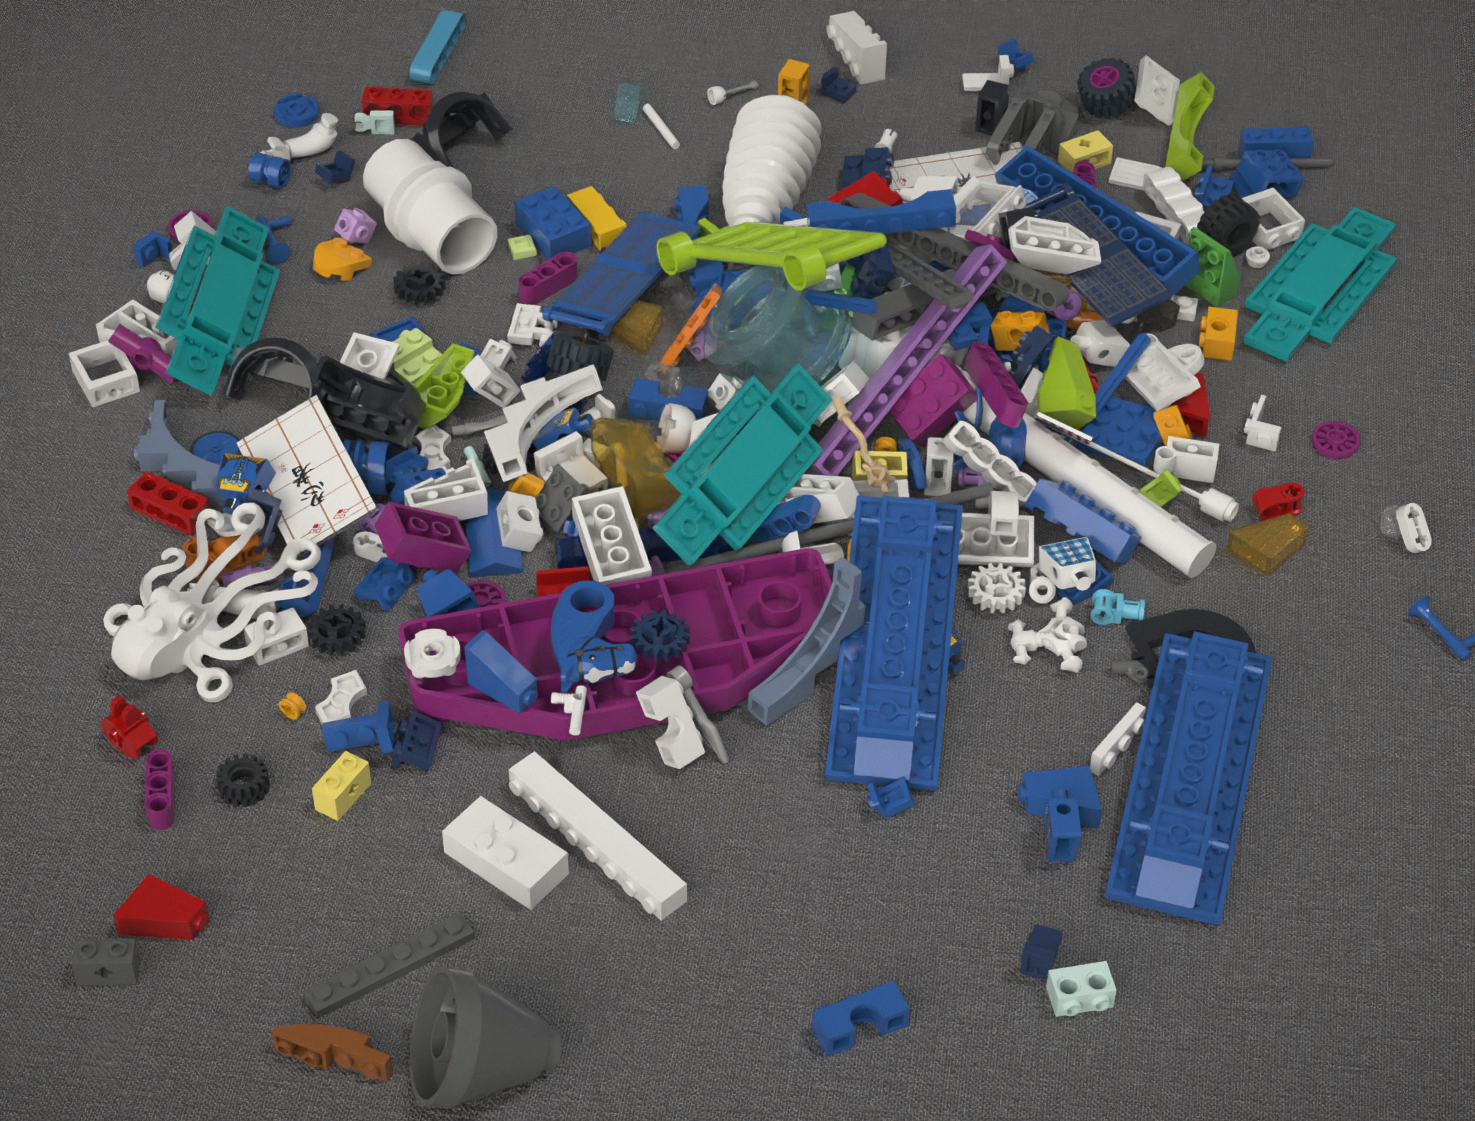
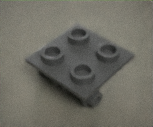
(556, 497)

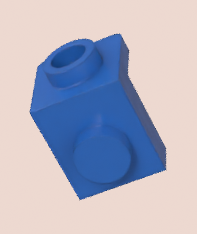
(1017, 58)
(890, 798)

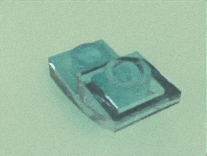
(627, 102)

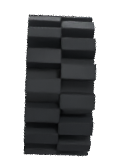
(243, 768)

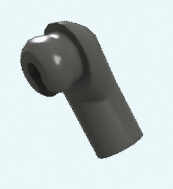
(1131, 668)

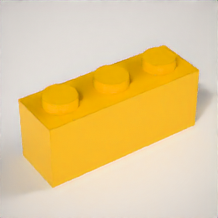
(603, 219)

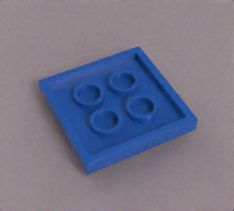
(1125, 430)

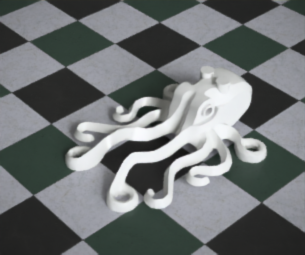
(179, 629)

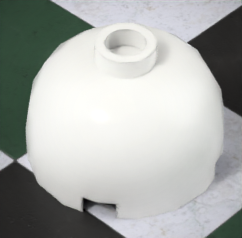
(676, 428)

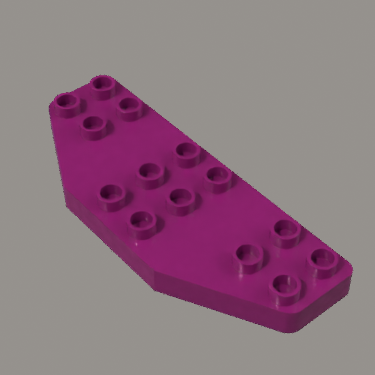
(741, 630)

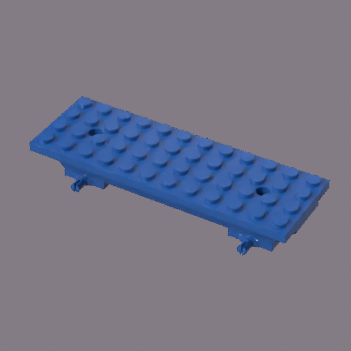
(898, 662)
(1190, 778)

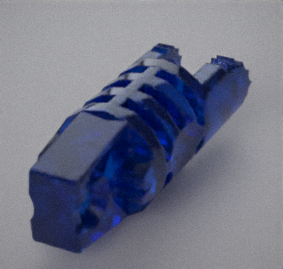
(537, 364)

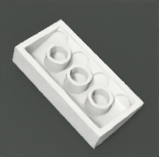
(369, 356)

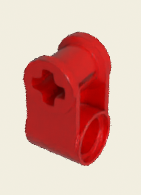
(1277, 501)

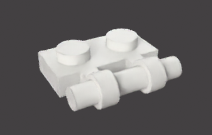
(524, 325)

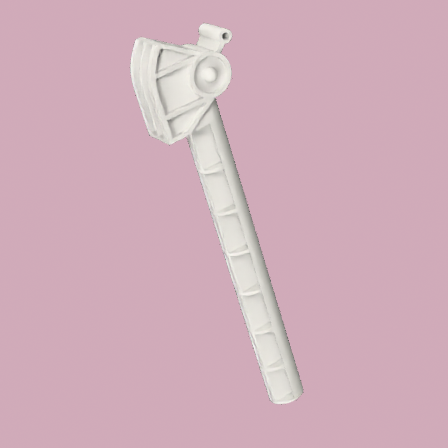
(1062, 461)

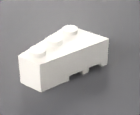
(138, 320)
(834, 492)
(455, 494)

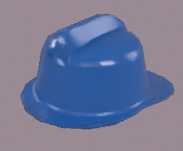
(1009, 440)

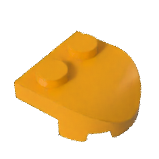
(339, 258)

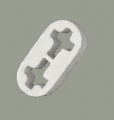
(1413, 528)
(368, 546)

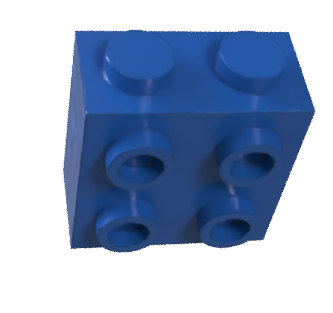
(1270, 170)

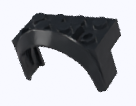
(443, 127)
(260, 361)
(378, 408)

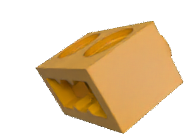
(794, 80)

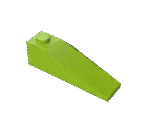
(443, 384)
(1067, 387)

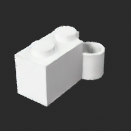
(1187, 459)

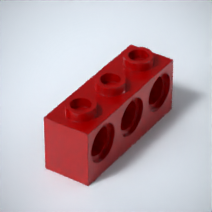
(408, 105)
(167, 502)

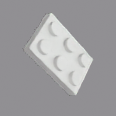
(1157, 90)

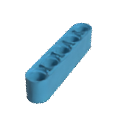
(437, 47)

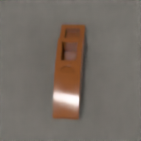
(323, 1044)

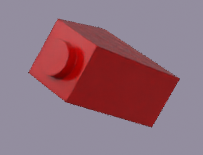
(1195, 408)
(161, 912)

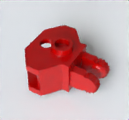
(128, 728)

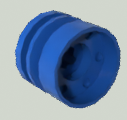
(371, 464)

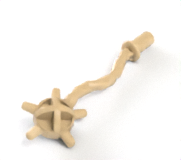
(877, 474)

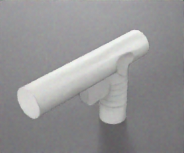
(573, 704)

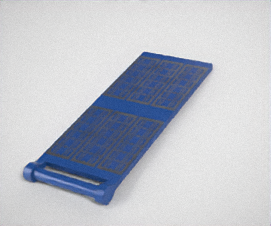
(617, 275)

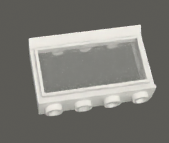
(979, 206)

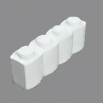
(1173, 199)
(985, 458)

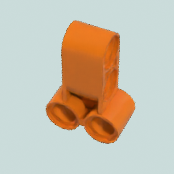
(217, 547)

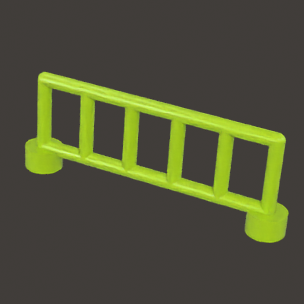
(797, 249)

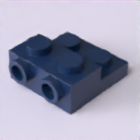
(861, 165)
(872, 274)
(1029, 354)

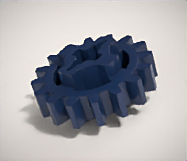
(660, 635)

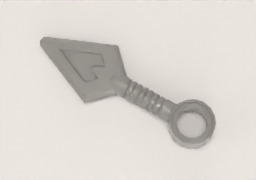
(706, 727)

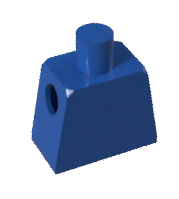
(445, 594)

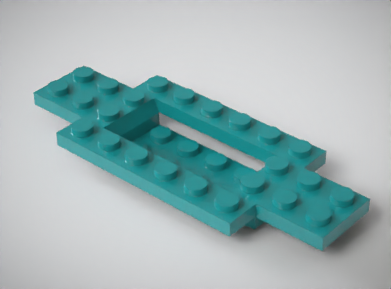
(1308, 277)
(228, 303)
(750, 472)

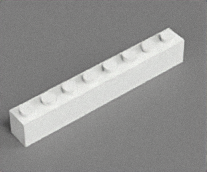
(598, 836)

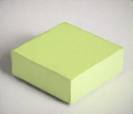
(522, 247)

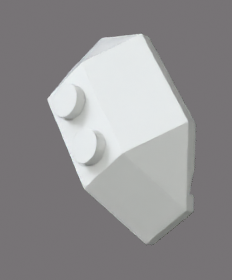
(1052, 246)

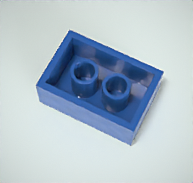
(552, 223)

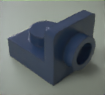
(836, 87)

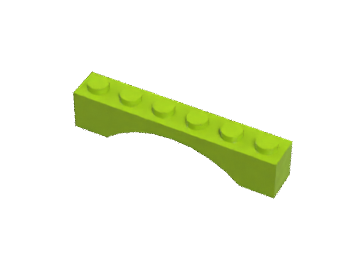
(1192, 101)

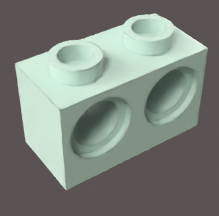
(1080, 984)

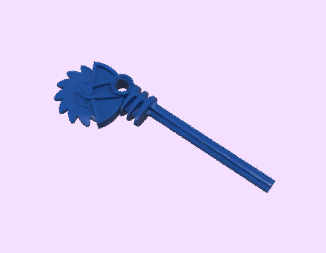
(815, 297)

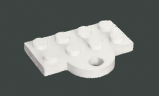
(1165, 374)

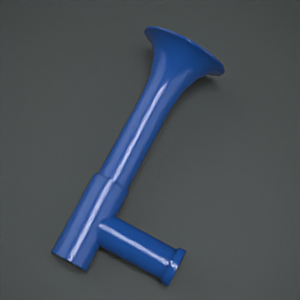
(277, 252)
(1422, 609)

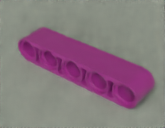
(996, 384)

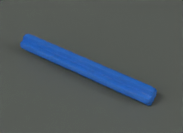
(1121, 370)

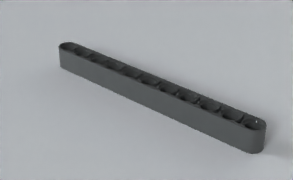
(954, 250)

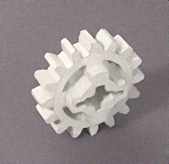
(996, 588)

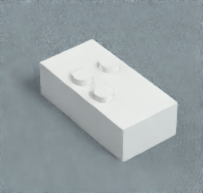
(610, 537)
(505, 852)

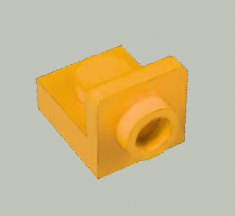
(526, 485)

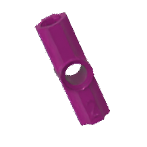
(143, 352)

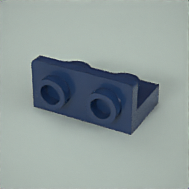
(416, 741)

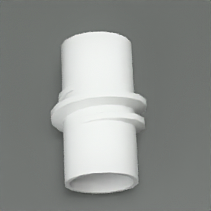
(429, 206)

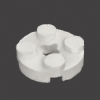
(424, 665)

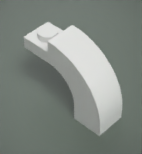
(1003, 513)

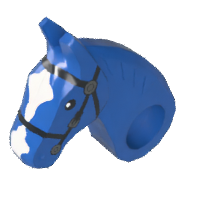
(578, 634)

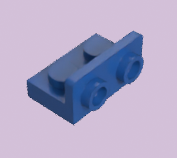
(1211, 188)
(385, 583)

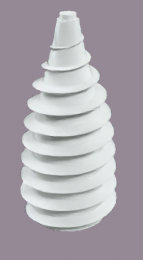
(769, 159)

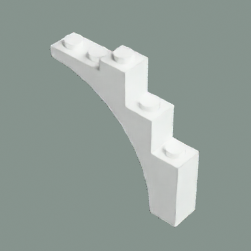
(525, 419)

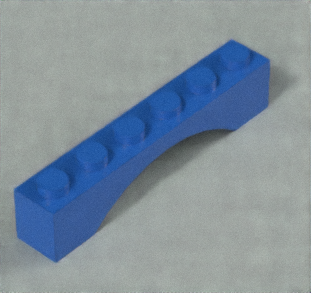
(692, 207)
(928, 211)
(309, 604)

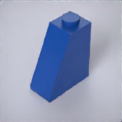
(499, 673)
(1078, 782)

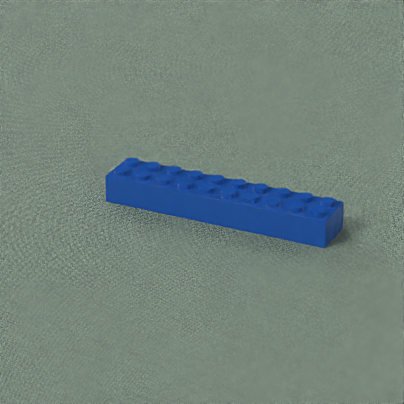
(1159, 251)

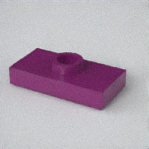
(982, 240)

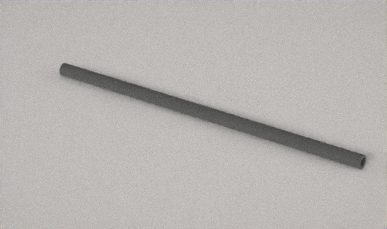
(820, 533)

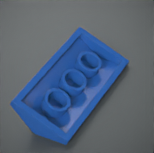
(484, 538)

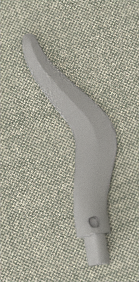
(470, 428)

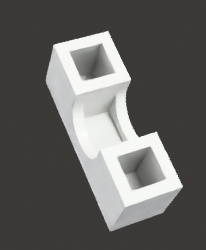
(682, 740)

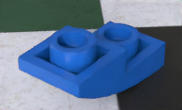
(1102, 580)

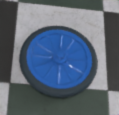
(213, 444)

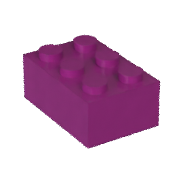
(932, 400)
(422, 537)

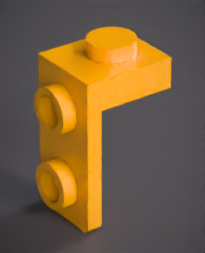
(1171, 424)

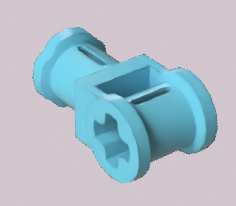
(1115, 608)

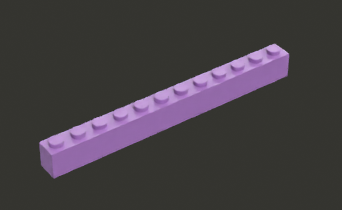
(905, 363)

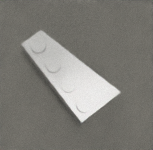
(858, 46)

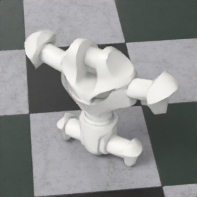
(1059, 636)

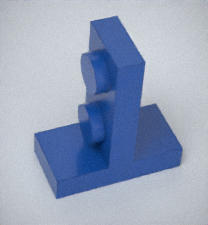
(362, 730)

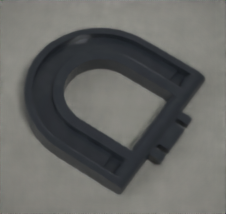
(1150, 633)

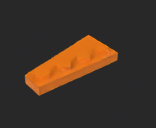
(696, 321)

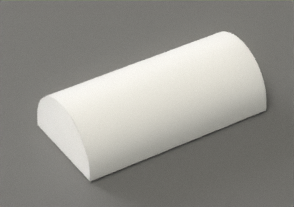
(981, 548)

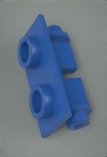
(404, 463)

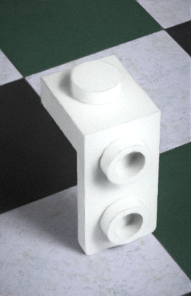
(976, 81)
(1260, 433)

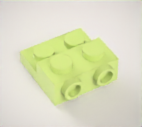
(414, 356)

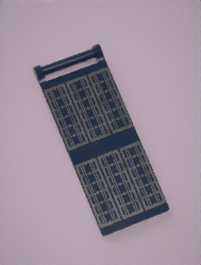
(1121, 282)

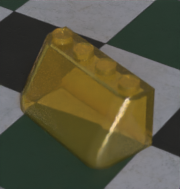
(633, 462)

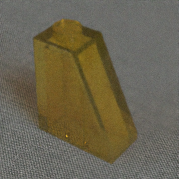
(639, 326)
(1268, 542)

